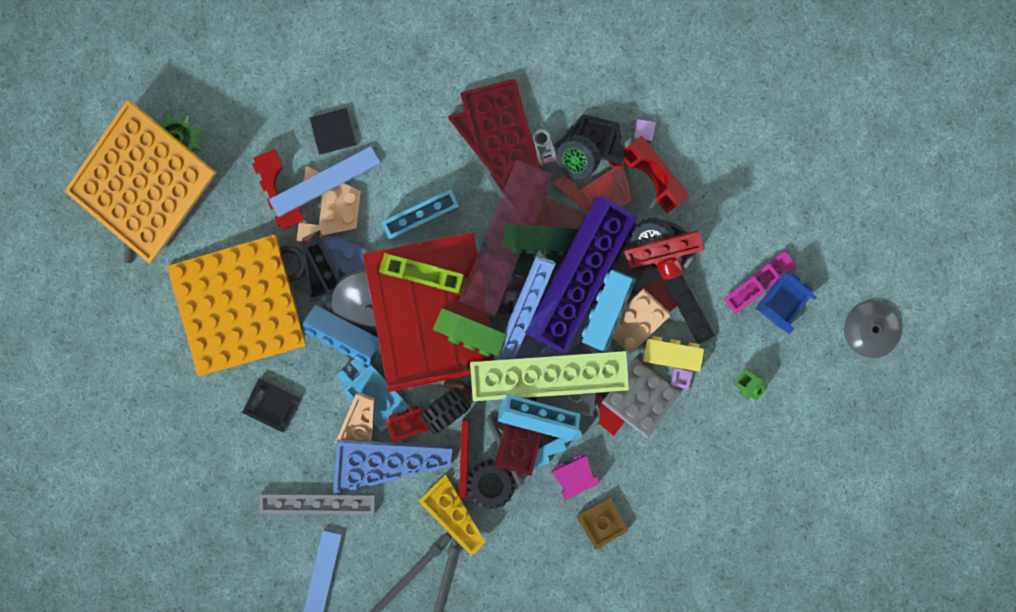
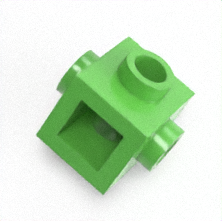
(750, 384)

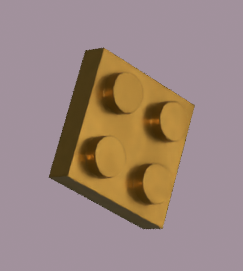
(602, 523)

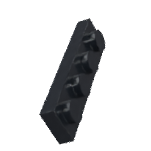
(689, 309)

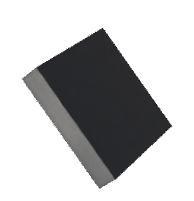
(333, 131)

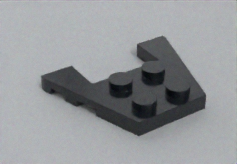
(644, 274)

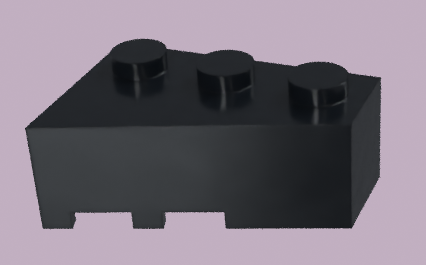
(320, 266)

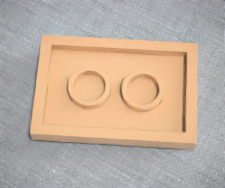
(639, 320)

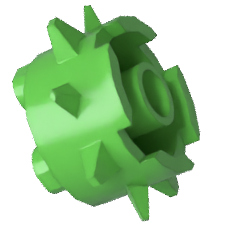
(187, 133)

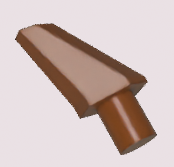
(461, 385)

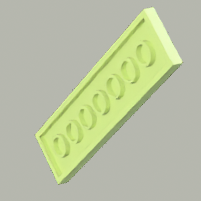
(549, 376)

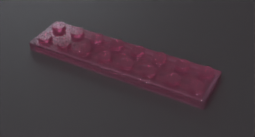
(494, 263)

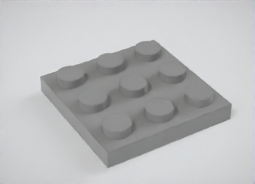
(645, 401)

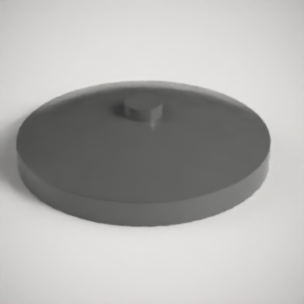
(353, 301)

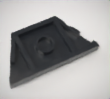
(603, 133)

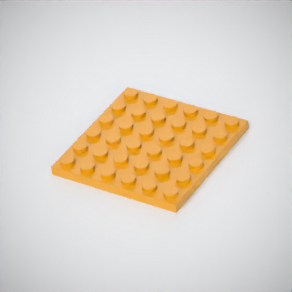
(140, 181)
(237, 305)

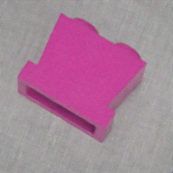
(574, 476)

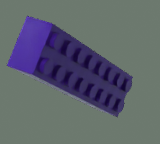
(580, 275)

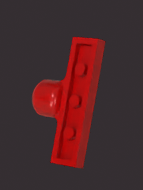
(666, 253)

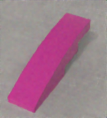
(759, 282)

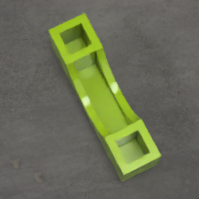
(421, 273)

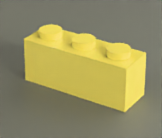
(673, 353)

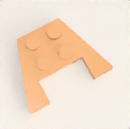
(338, 210)

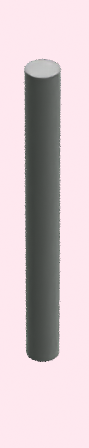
(497, 434)

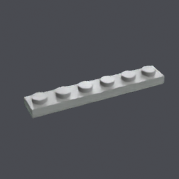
(316, 504)

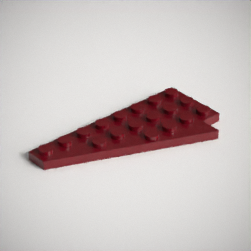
(500, 134)

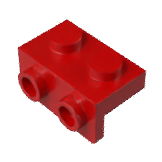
(406, 424)

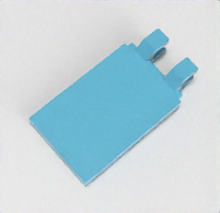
(373, 384)

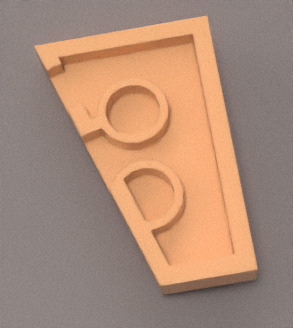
(359, 419)

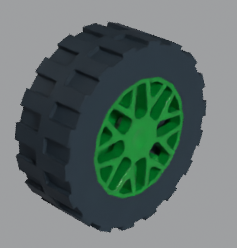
(578, 157)

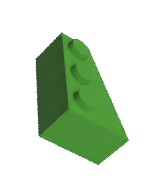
(469, 332)

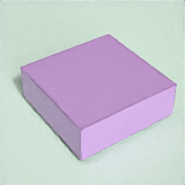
(645, 129)
(681, 378)

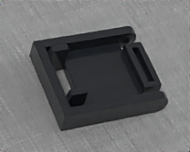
(274, 406)

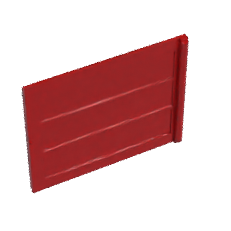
(408, 311)

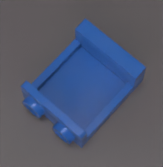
(785, 301)

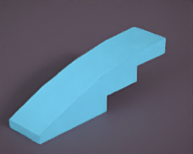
(552, 447)

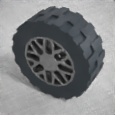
(651, 230)

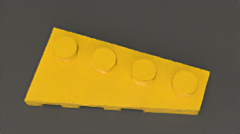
(451, 513)

